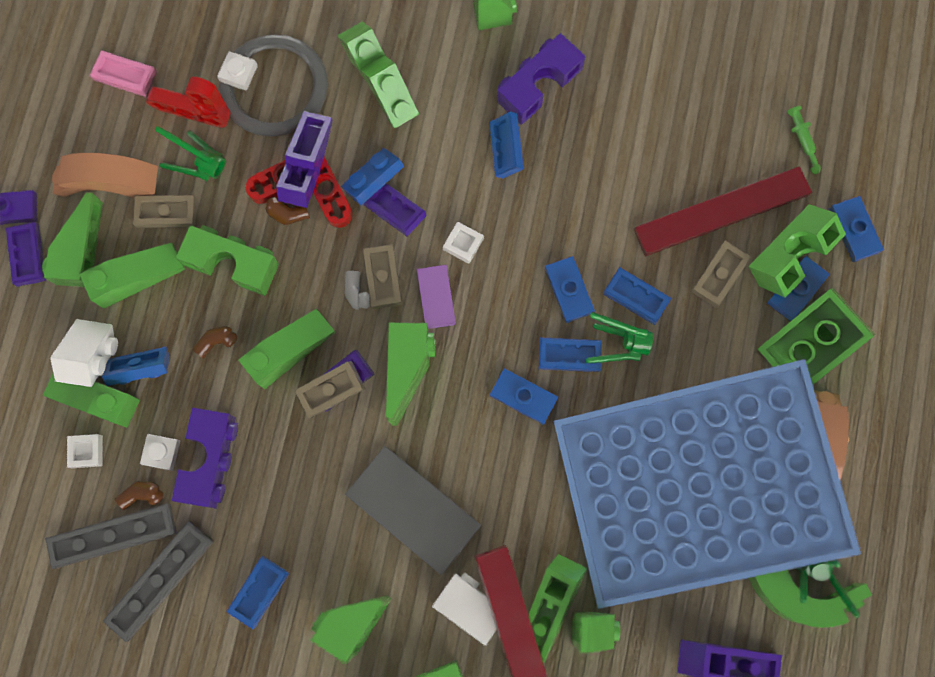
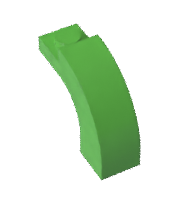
(783, 598)

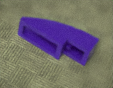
(304, 159)

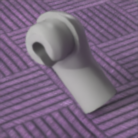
(352, 291)

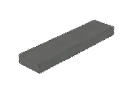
(110, 536)
(158, 581)

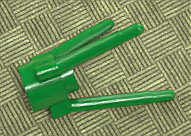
(209, 162)
(636, 340)
(821, 572)

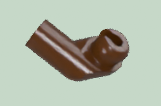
(285, 214)
(213, 337)
(139, 491)

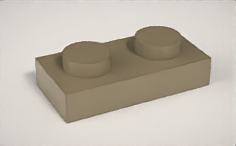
(165, 211)
(721, 274)
(382, 276)
(330, 389)

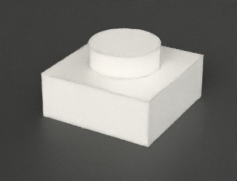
(237, 70)
(463, 242)
(84, 451)
(160, 452)

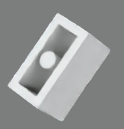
(84, 353)
(467, 607)

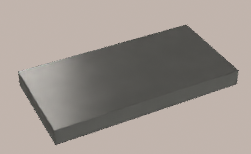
(413, 510)

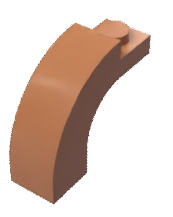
(104, 173)
(836, 425)

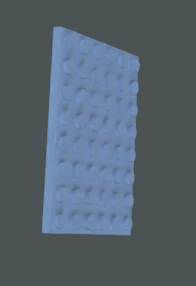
(705, 486)

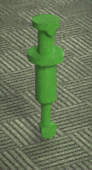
(804, 136)

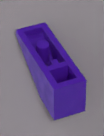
(715, 660)

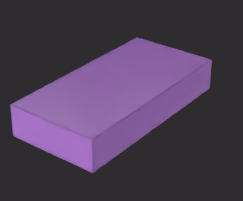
(436, 296)

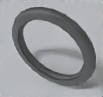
(315, 103)

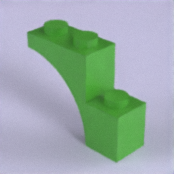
(379, 73)

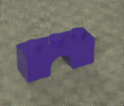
(556, 60)
(205, 485)

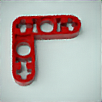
(201, 102)
(269, 192)

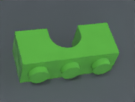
(810, 231)
(205, 249)

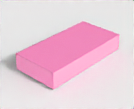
(123, 73)

